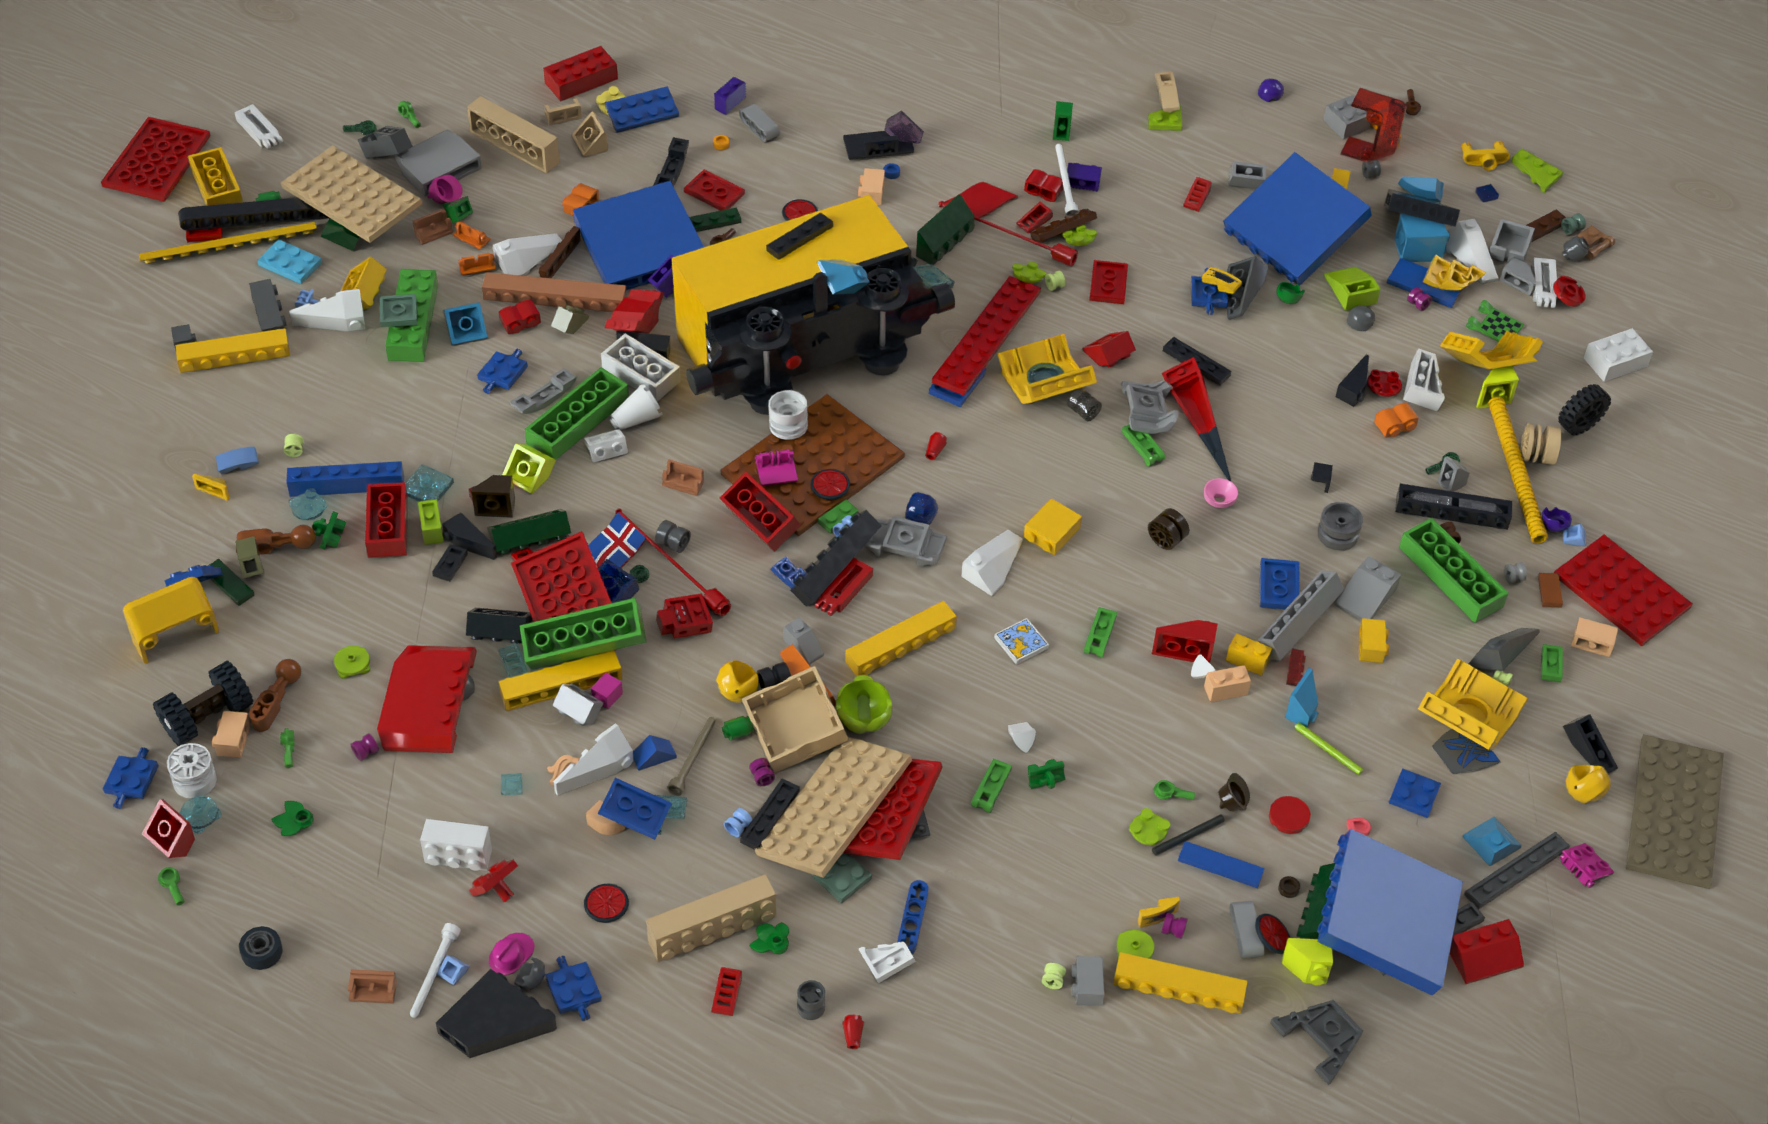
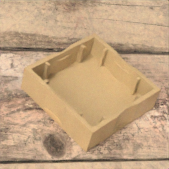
(795, 719)

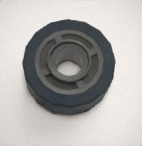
(257, 938)

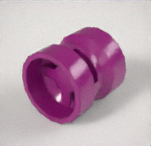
(1420, 299)
(364, 747)
(762, 772)
(1173, 925)

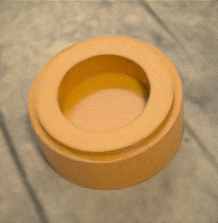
(721, 142)

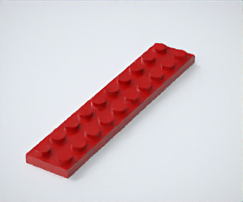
(986, 335)

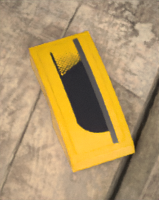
(1225, 281)
(1157, 914)

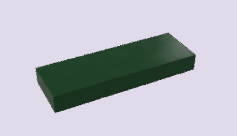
(232, 584)

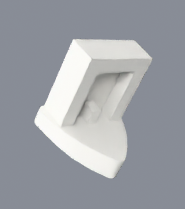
(1201, 667)
(1022, 735)

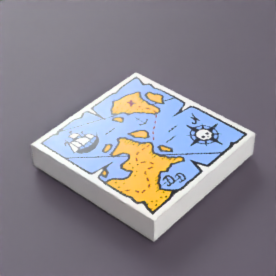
(1021, 641)

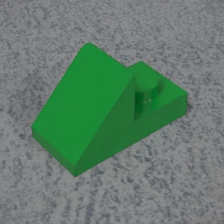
(458, 209)

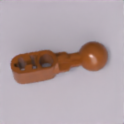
(301, 537)
(264, 712)

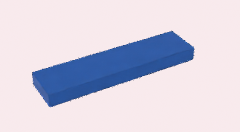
(1221, 864)

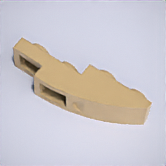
(1167, 91)

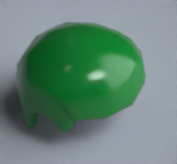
(1289, 293)

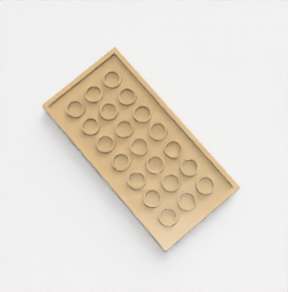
(351, 193)
(833, 806)

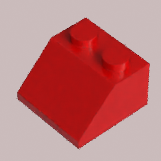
(1110, 348)
(169, 831)

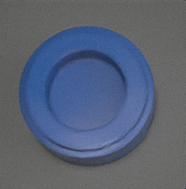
(892, 171)

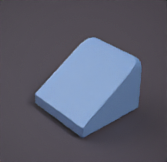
(1575, 535)
(452, 969)

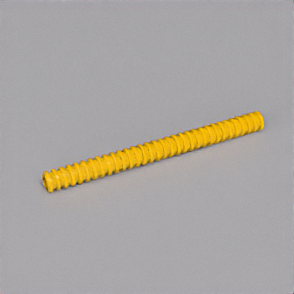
(1518, 470)

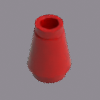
(935, 445)
(853, 1030)

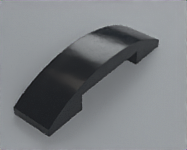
(674, 162)

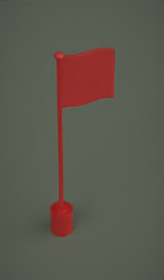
(986, 198)

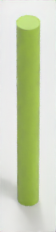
(1328, 748)

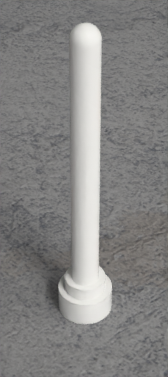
(1071, 207)
(449, 934)

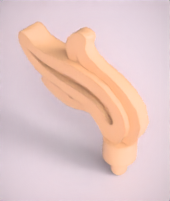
(560, 765)

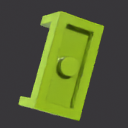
(430, 522)

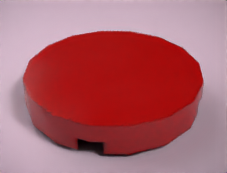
(1569, 291)
(1289, 814)

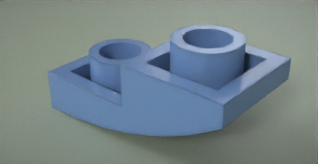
(236, 458)

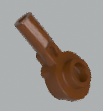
(1413, 106)
(720, 238)

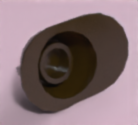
(1234, 794)

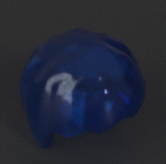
(921, 508)

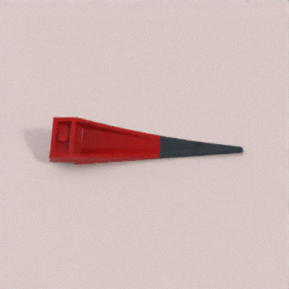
(1193, 398)

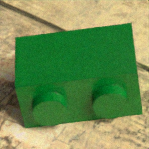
(1062, 121)

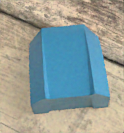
(1424, 187)

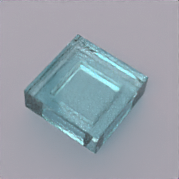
(511, 784)

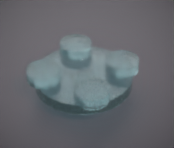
(308, 505)
(200, 812)

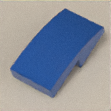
(786, 571)

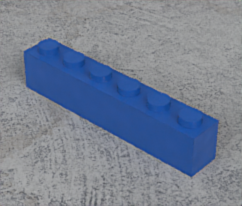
(342, 478)

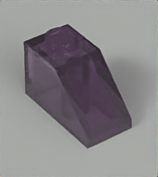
(904, 127)

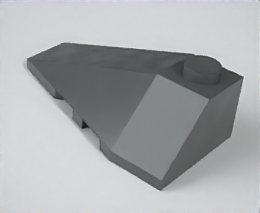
(1252, 274)
(1503, 649)

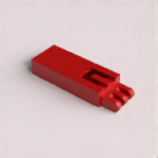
(847, 584)

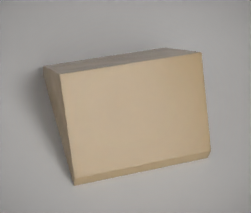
(591, 136)

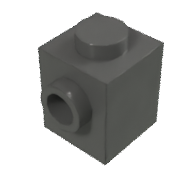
(182, 335)

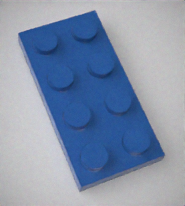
(642, 109)

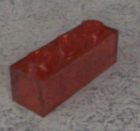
(1295, 667)

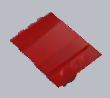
(637, 312)

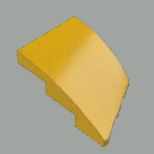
(1451, 275)

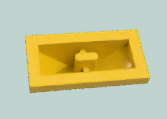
(211, 485)

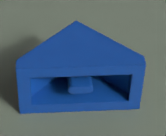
(653, 752)

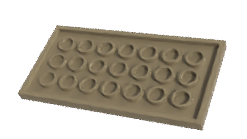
(1675, 811)

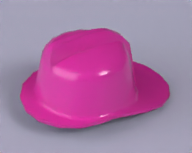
(445, 189)
(511, 953)

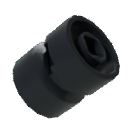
(774, 676)

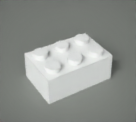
(1618, 355)
(456, 844)

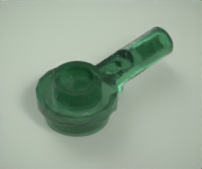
(366, 127)
(1436, 467)
(640, 572)

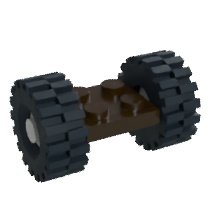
(181, 718)

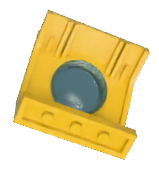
(1043, 369)

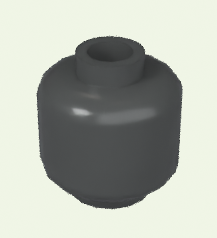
(1576, 248)

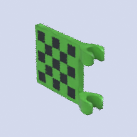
(1495, 323)

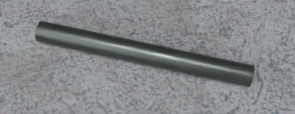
(1188, 834)

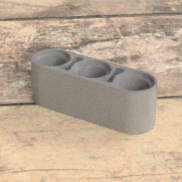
(759, 123)
(1243, 921)

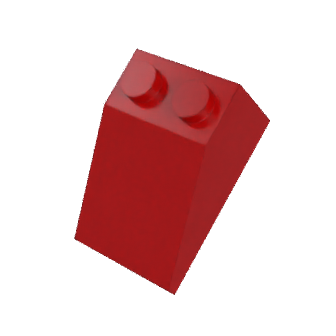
(1185, 640)

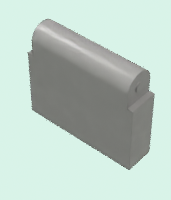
(438, 157)

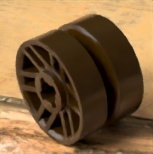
(1168, 529)

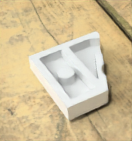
(887, 959)

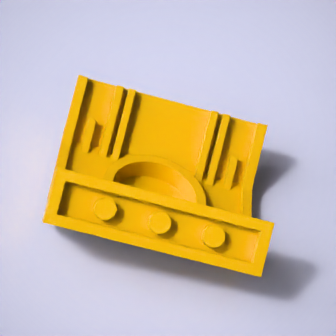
(1509, 351)
(1474, 705)

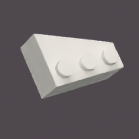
(1423, 381)

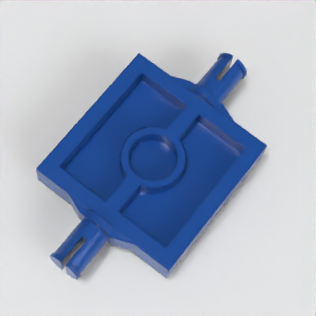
(1207, 295)
(502, 370)
(130, 777)
(573, 988)

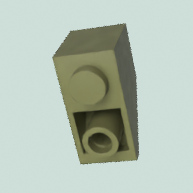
(569, 319)
(249, 557)

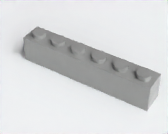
(1302, 614)

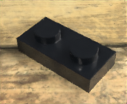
(450, 562)

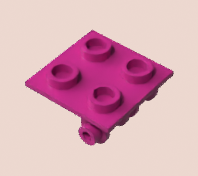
(776, 467)
(1587, 863)

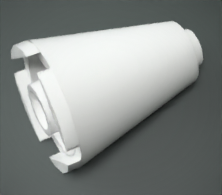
(636, 409)

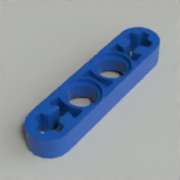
(913, 917)

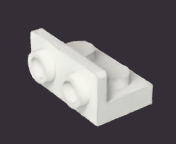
(606, 445)

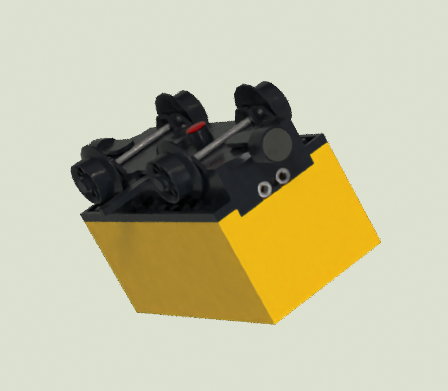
(768, 319)

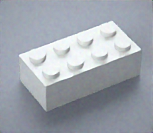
(640, 365)

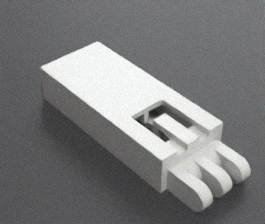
(258, 126)
(1544, 280)

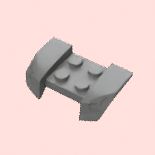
(1149, 407)
(908, 539)

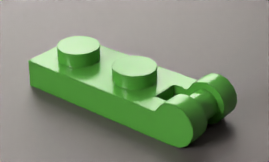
(1144, 445)
(1100, 631)
(991, 785)

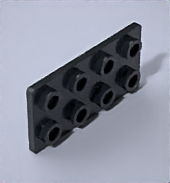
(875, 145)

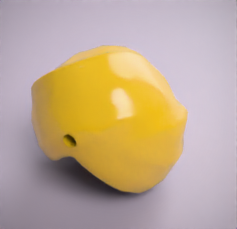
(737, 680)
(1587, 783)

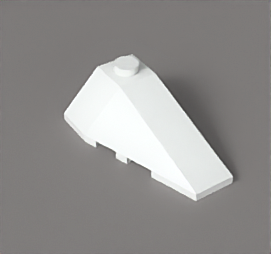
(1470, 248)
(521, 254)
(339, 313)
(991, 562)
(604, 759)

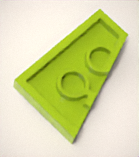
(1540, 171)

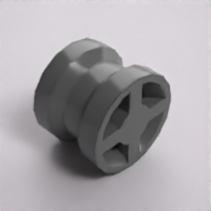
(1371, 168)

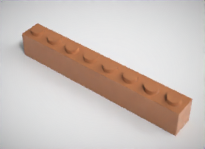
(552, 292)

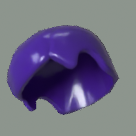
(1270, 89)
(1556, 519)

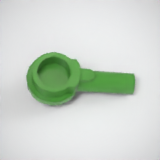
(406, 110)
(287, 740)
(1166, 789)
(169, 879)

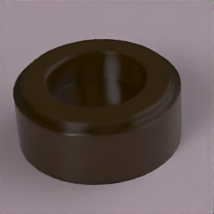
(1289, 887)

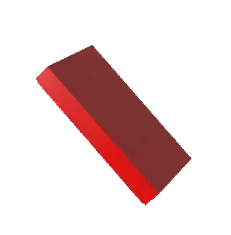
(714, 190)
(1108, 282)

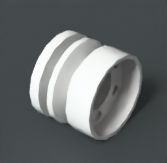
(788, 414)
(191, 770)

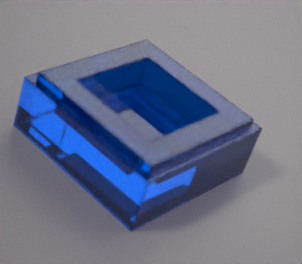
(1487, 193)

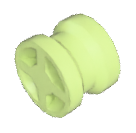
(1055, 280)
(293, 445)
(1503, 677)
(1053, 976)

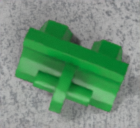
(329, 538)
(1046, 775)

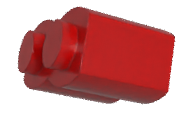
(1043, 185)
(519, 316)

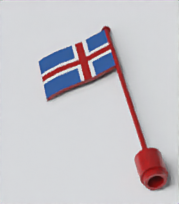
(623, 540)

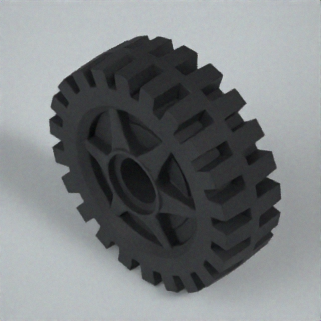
(1584, 409)

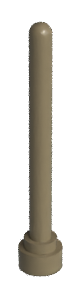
(677, 785)

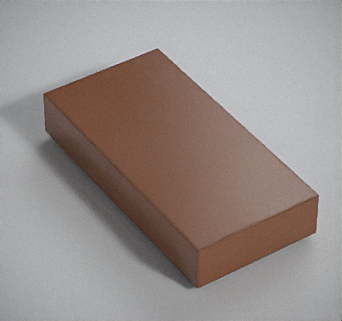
(1550, 590)

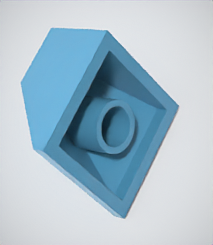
(843, 276)
(465, 323)
(1303, 701)
(1492, 841)

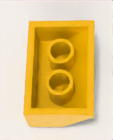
(366, 277)

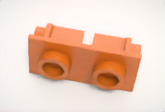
(471, 236)
(470, 265)

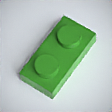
(836, 515)
(1551, 663)

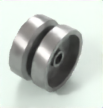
(1340, 526)

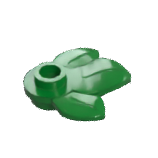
(290, 821)
(771, 938)

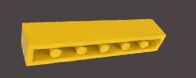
(232, 350)
(900, 639)
(546, 683)
(1180, 983)

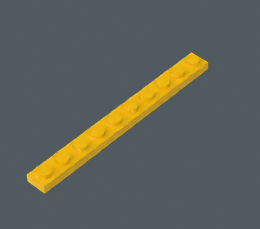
(220, 244)

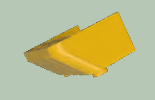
(165, 610)

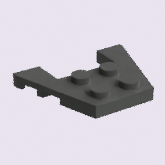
(1329, 1028)

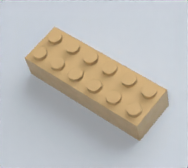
(513, 134)
(711, 918)

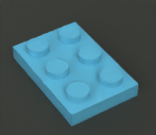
(289, 261)

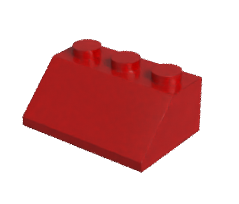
(1487, 951)

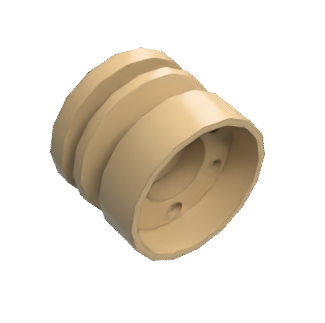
(1543, 444)

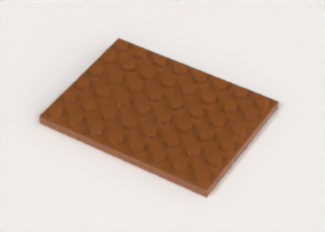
(832, 441)

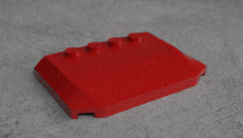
(425, 699)

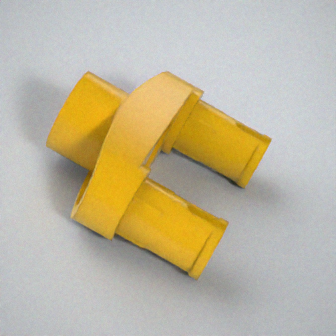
(1485, 157)

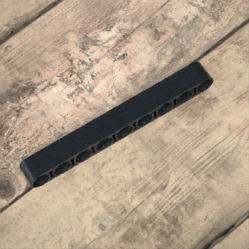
(247, 214)

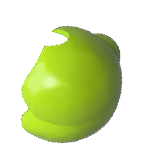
(864, 705)

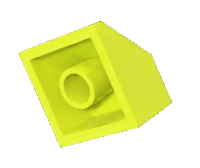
(1499, 383)
(528, 467)
(1308, 960)

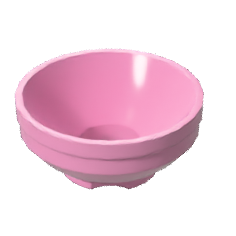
(1220, 488)

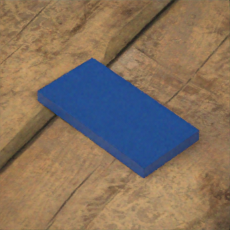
(1409, 275)

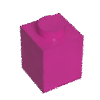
(607, 690)

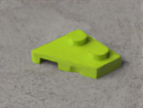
(1165, 121)

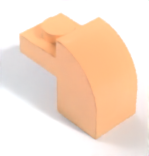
(602, 824)

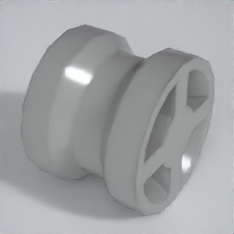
(1515, 572)

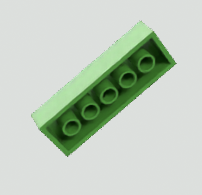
(411, 341)
(577, 413)
(1453, 570)
(582, 633)

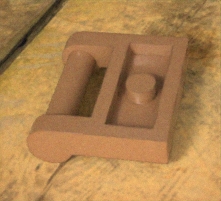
(1594, 236)

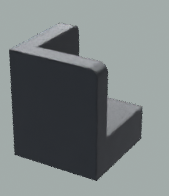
(1322, 473)

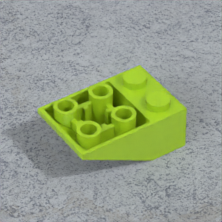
(1353, 287)

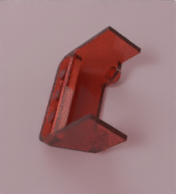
(1387, 115)

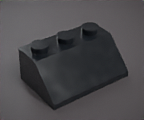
(496, 624)

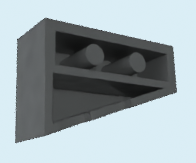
(385, 142)
(266, 305)

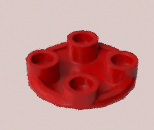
(1384, 383)

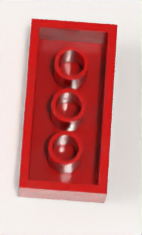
(580, 73)
(760, 511)
(386, 520)

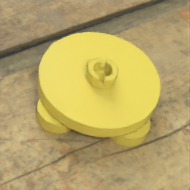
(609, 95)

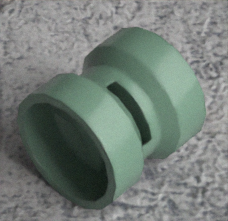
(1573, 224)

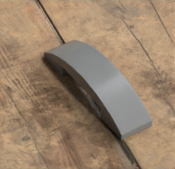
(544, 396)

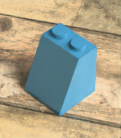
(1420, 239)

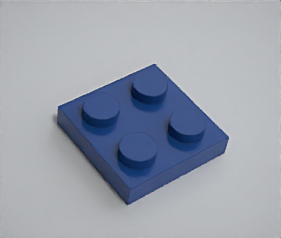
(1414, 793)

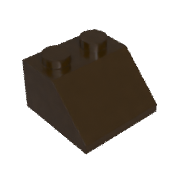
(494, 497)

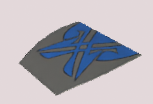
(1462, 753)

